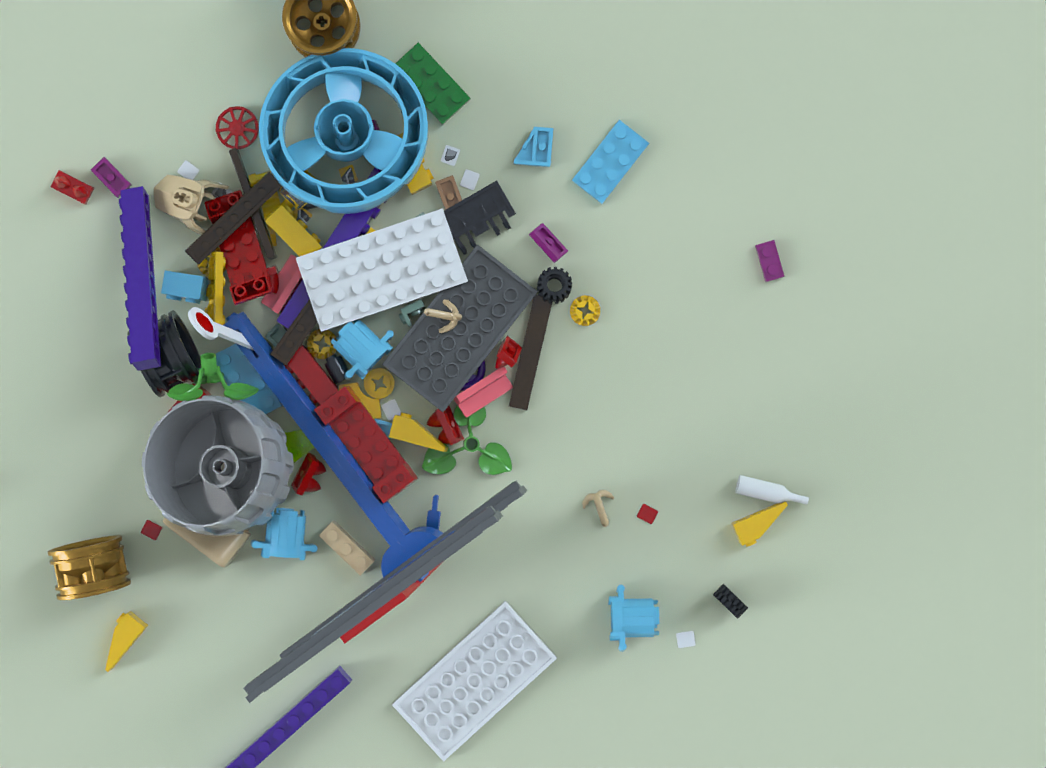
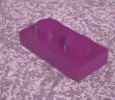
(110, 177)
(548, 242)
(769, 260)

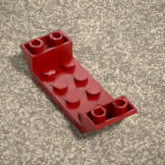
(242, 254)

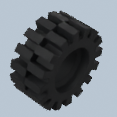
(550, 295)
(730, 601)

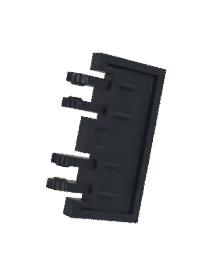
(475, 211)

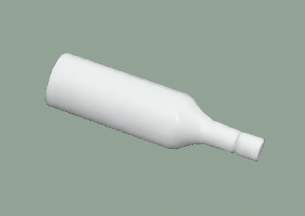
(767, 491)

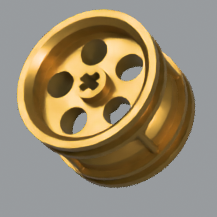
(301, 39)
(89, 567)

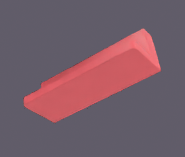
(289, 281)
(483, 392)

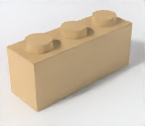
(347, 547)

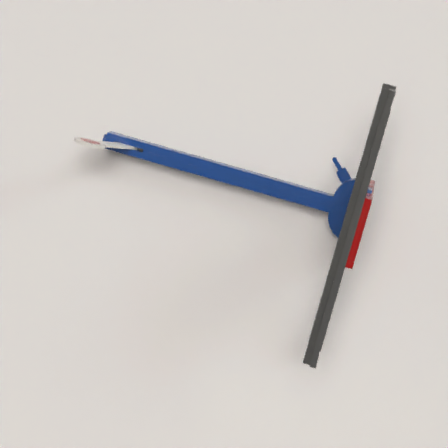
(411, 553)

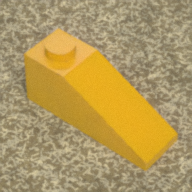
(412, 431)
(755, 525)
(124, 636)

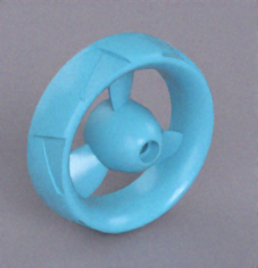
(344, 130)

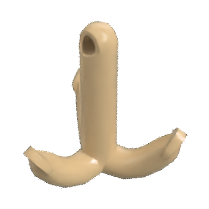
(454, 316)
(599, 505)

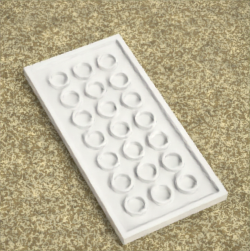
(381, 270)
(474, 681)

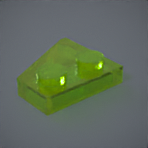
(298, 444)

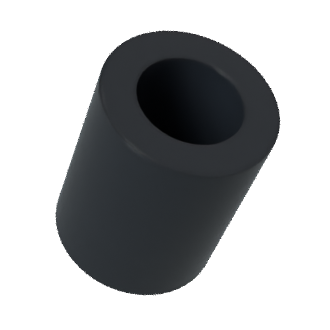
(336, 368)

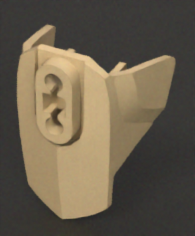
(182, 198)

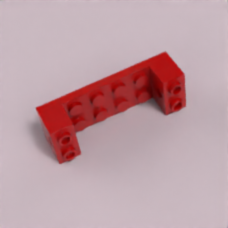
(367, 443)

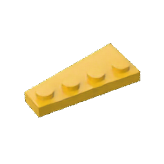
(215, 289)

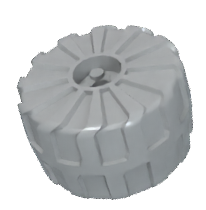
(186, 462)

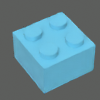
(183, 285)

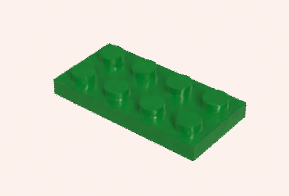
(438, 90)

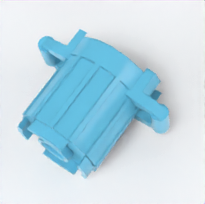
(361, 347)
(285, 535)
(632, 618)

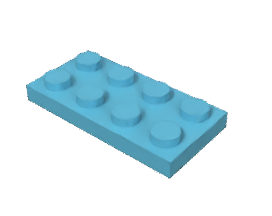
(610, 161)
(239, 370)

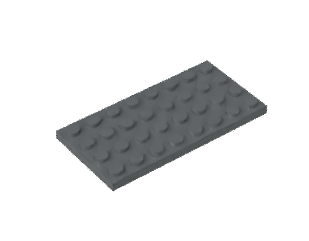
(442, 363)

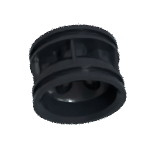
(177, 354)

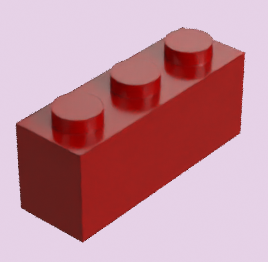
(311, 376)

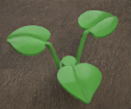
(212, 374)
(492, 461)

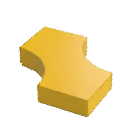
(371, 404)

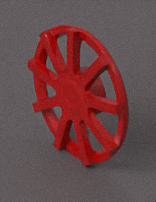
(237, 127)

